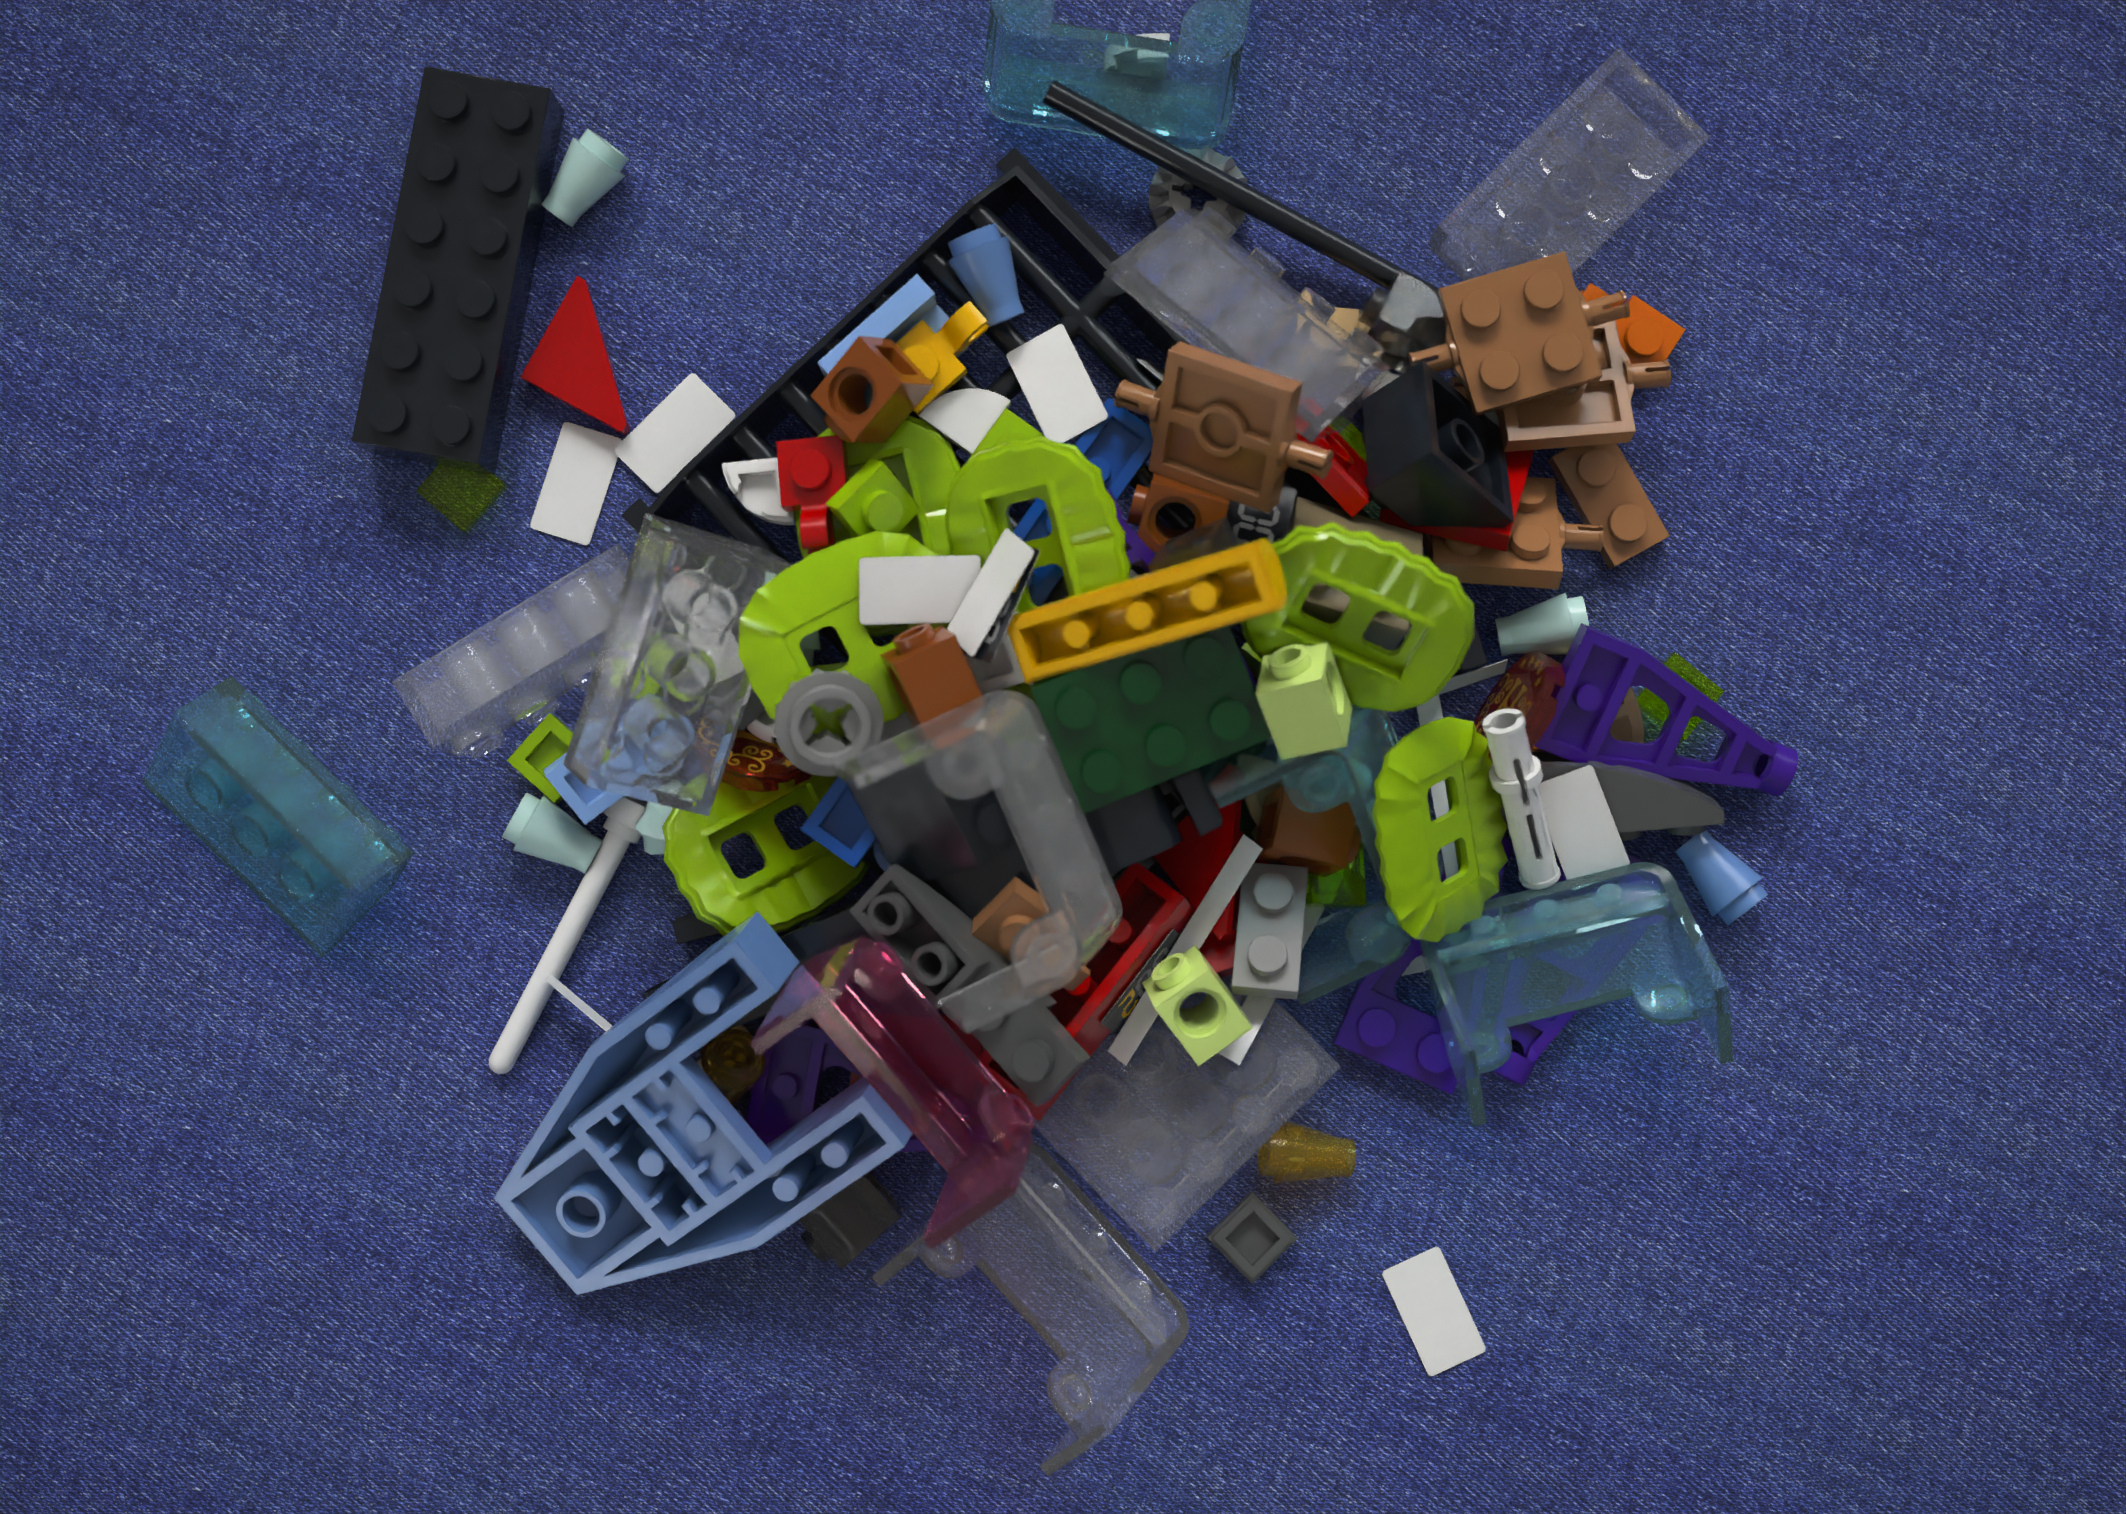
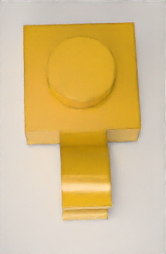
(937, 352)

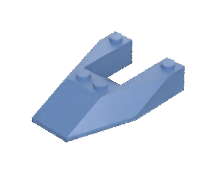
(650, 1159)

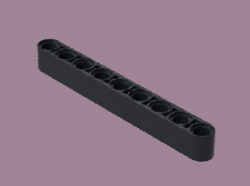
(1122, 830)

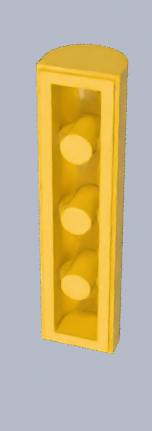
(1148, 610)

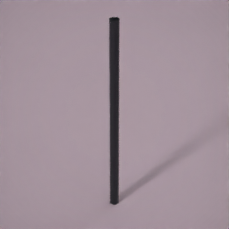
(1222, 185)

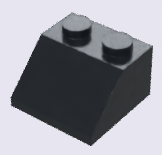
(1433, 456)
(929, 829)

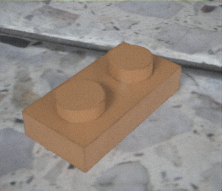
(1610, 495)

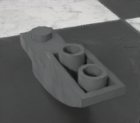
(1643, 798)
(944, 957)

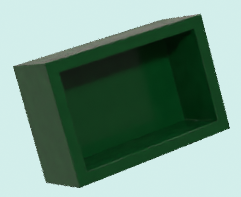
(1150, 715)

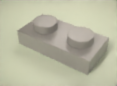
(1270, 931)

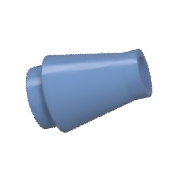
(987, 272)
(1721, 877)

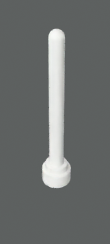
(621, 832)

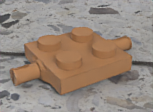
(1520, 333)
(1587, 413)
(1224, 426)
(1533, 548)

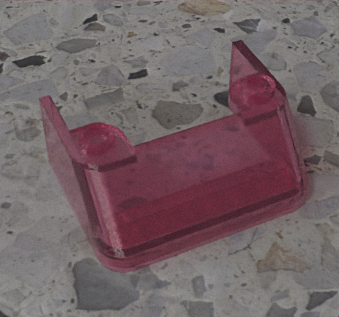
(918, 1070)

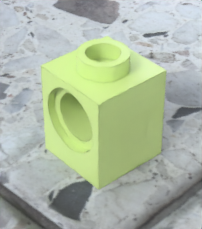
(1304, 700)
(1213, 1022)

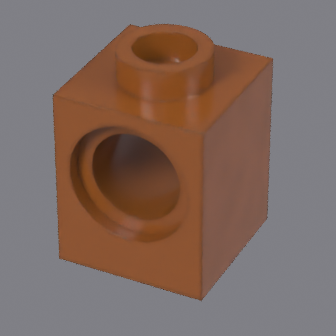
(895, 384)
(1163, 490)
(929, 672)
(1307, 839)

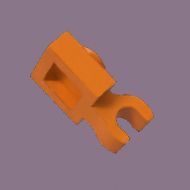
(1646, 333)

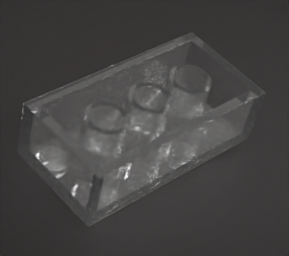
(1574, 176)
(516, 661)
(671, 669)

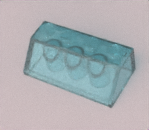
(275, 814)

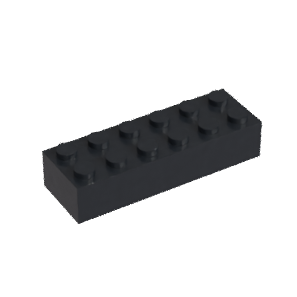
(459, 271)

